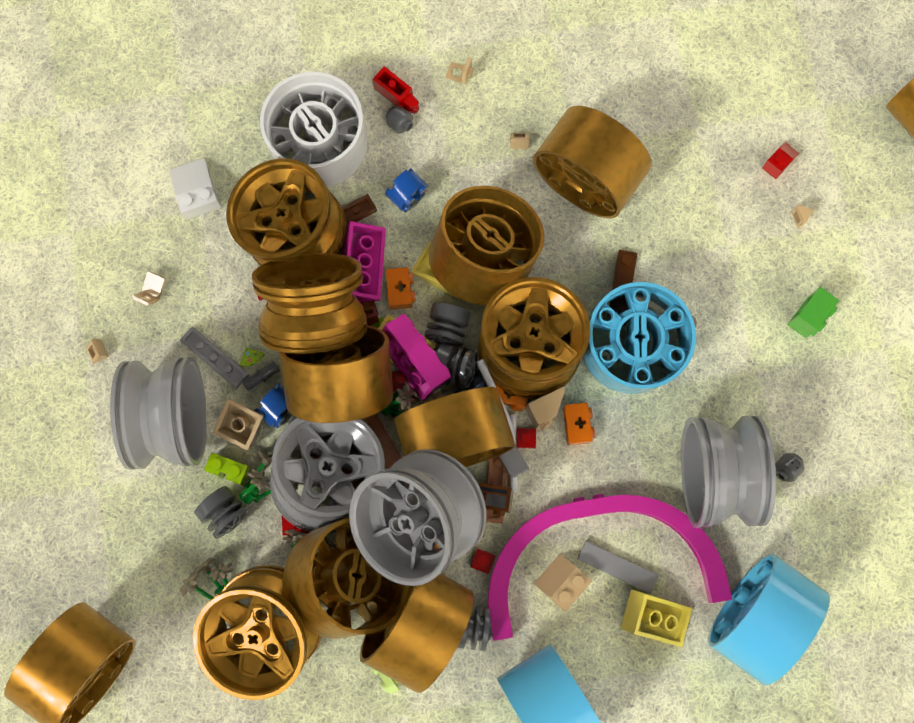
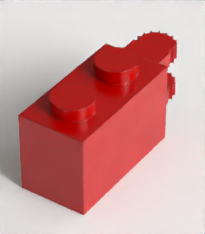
(395, 90)

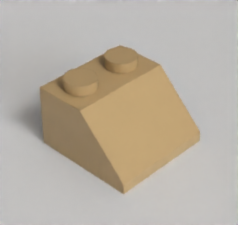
(545, 409)
(239, 424)
(562, 582)

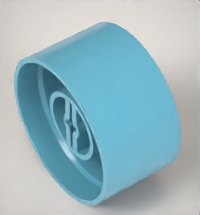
(638, 319)
(769, 620)
(546, 691)

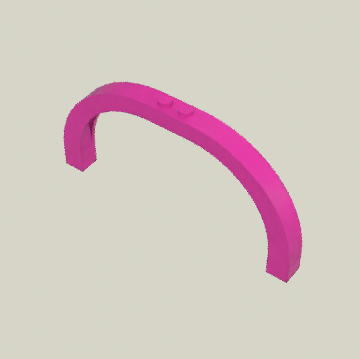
(708, 558)

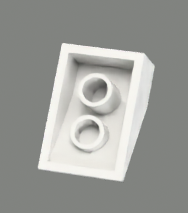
(194, 189)

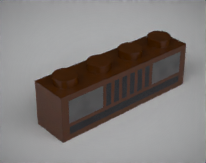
(497, 498)

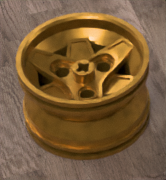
(267, 196)
(538, 297)
(310, 303)
(251, 664)

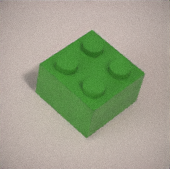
(814, 312)

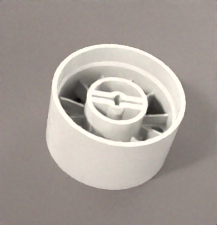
(289, 99)

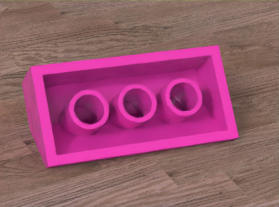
(367, 246)
(415, 358)

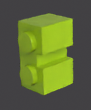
(220, 465)

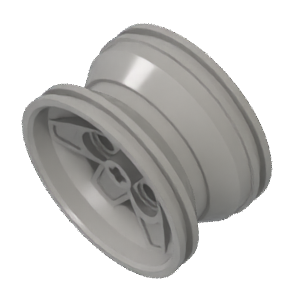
(158, 413)
(727, 471)
(324, 472)
(437, 506)

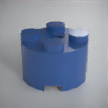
(406, 189)
(274, 407)

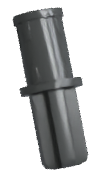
(260, 376)

